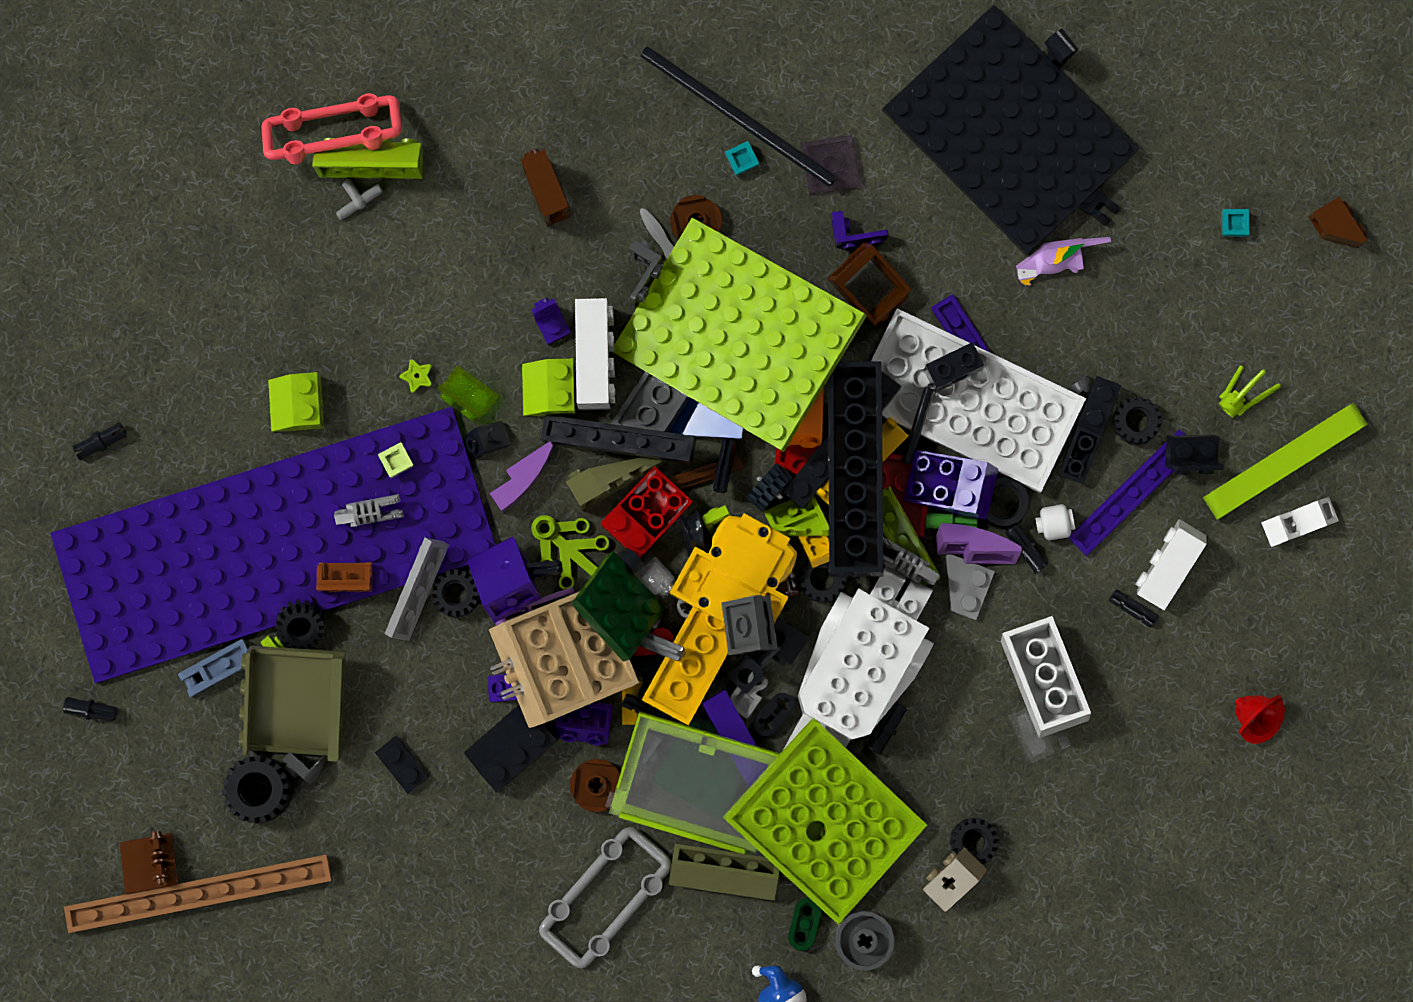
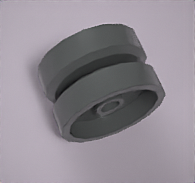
(873, 953)

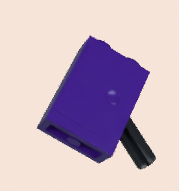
(507, 579)

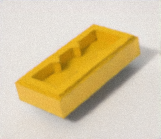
(816, 549)

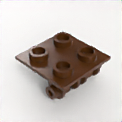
(148, 863)

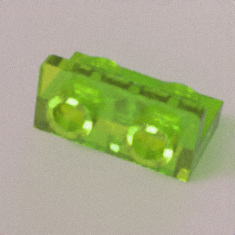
(467, 393)

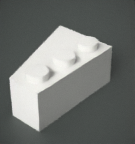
(1171, 564)

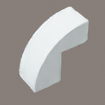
(1300, 521)

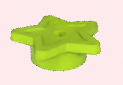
(423, 372)

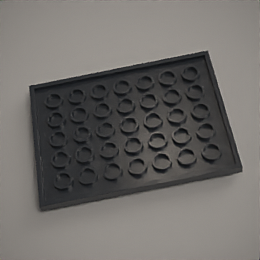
(1010, 130)

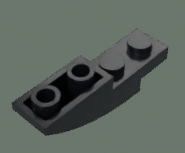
(1089, 429)

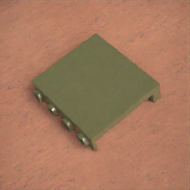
(293, 701)

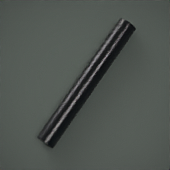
(917, 425)

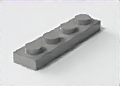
(416, 589)

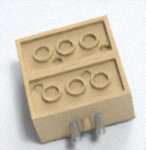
(557, 662)

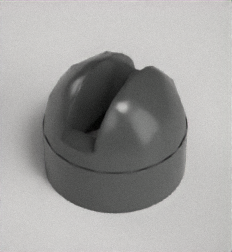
(1081, 384)

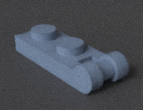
(214, 668)

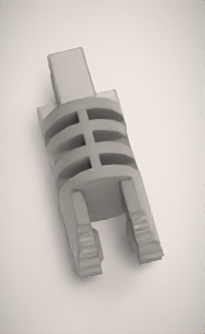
(368, 511)
(909, 564)

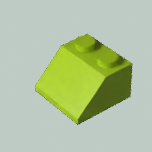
(549, 387)
(296, 402)

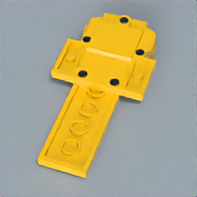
(742, 563)

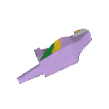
(1055, 257)

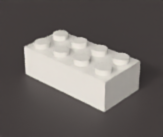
(592, 354)
(1045, 677)

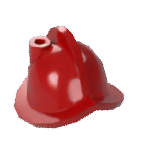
(1259, 717)

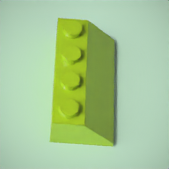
(389, 161)

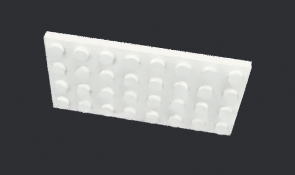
(989, 417)

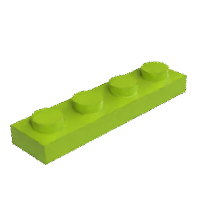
(900, 531)

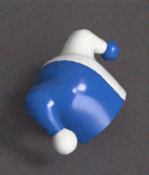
(780, 987)

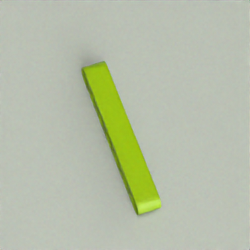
(1285, 461)

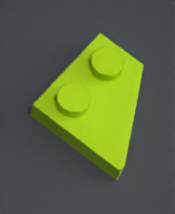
(794, 521)

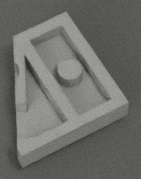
(967, 586)

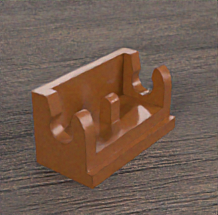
(345, 577)

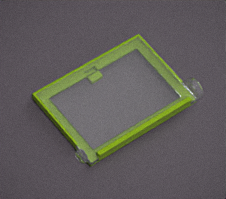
(686, 781)

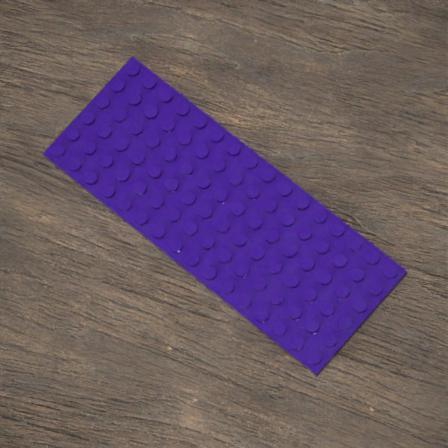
(243, 546)

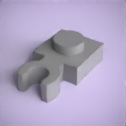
(747, 702)

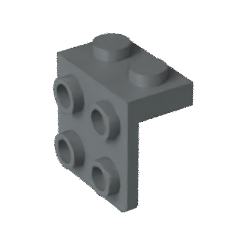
(645, 255)

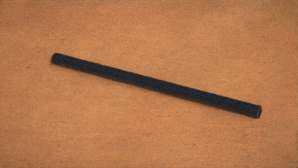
(738, 116)

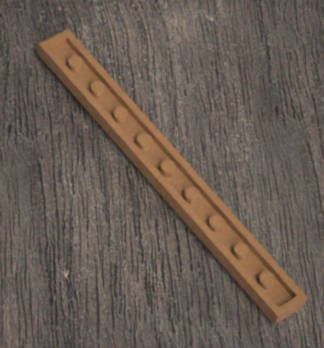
(198, 893)

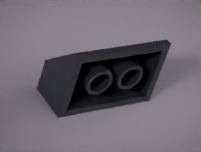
(509, 749)

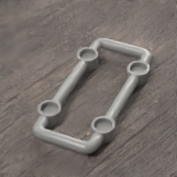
(560, 909)

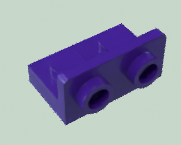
(586, 724)

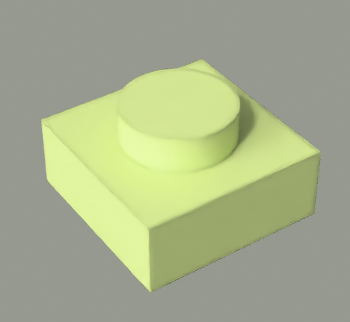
(395, 460)

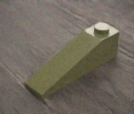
(602, 481)

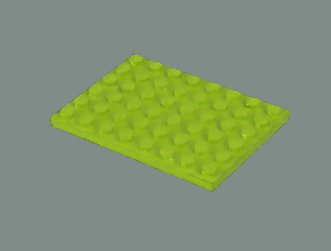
(738, 334)

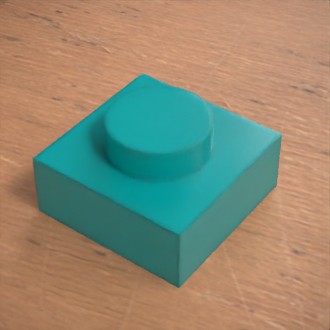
(741, 158)
(1235, 222)

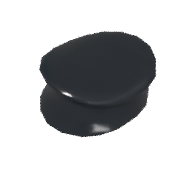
(692, 532)

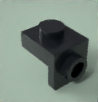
(487, 439)

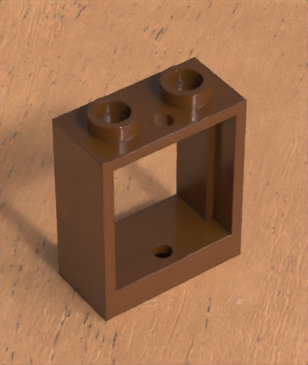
(545, 187)
(852, 266)

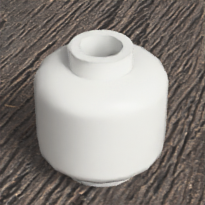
(1055, 522)

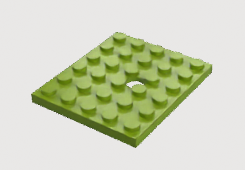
(861, 817)

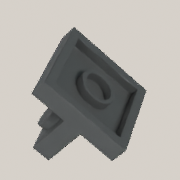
(749, 624)

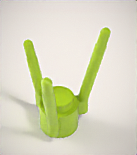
(1234, 402)

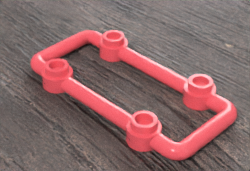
(293, 118)

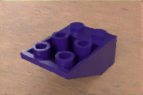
(951, 484)

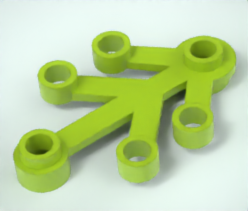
(567, 548)

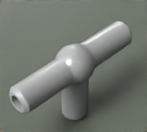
(358, 201)

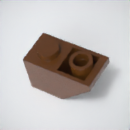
(1337, 224)

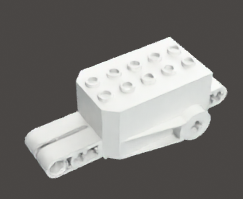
(864, 658)

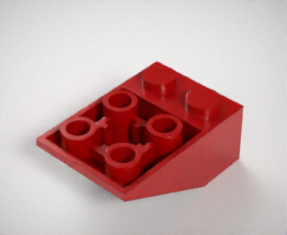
(646, 513)

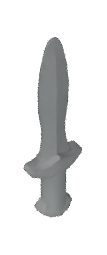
(656, 232)

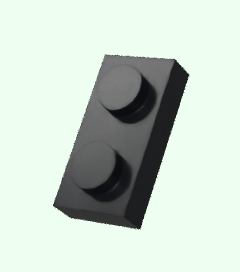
(401, 764)

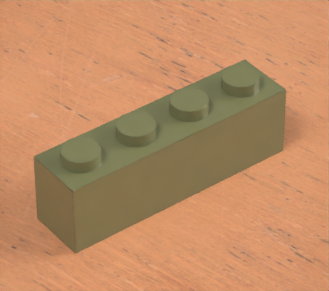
(723, 872)

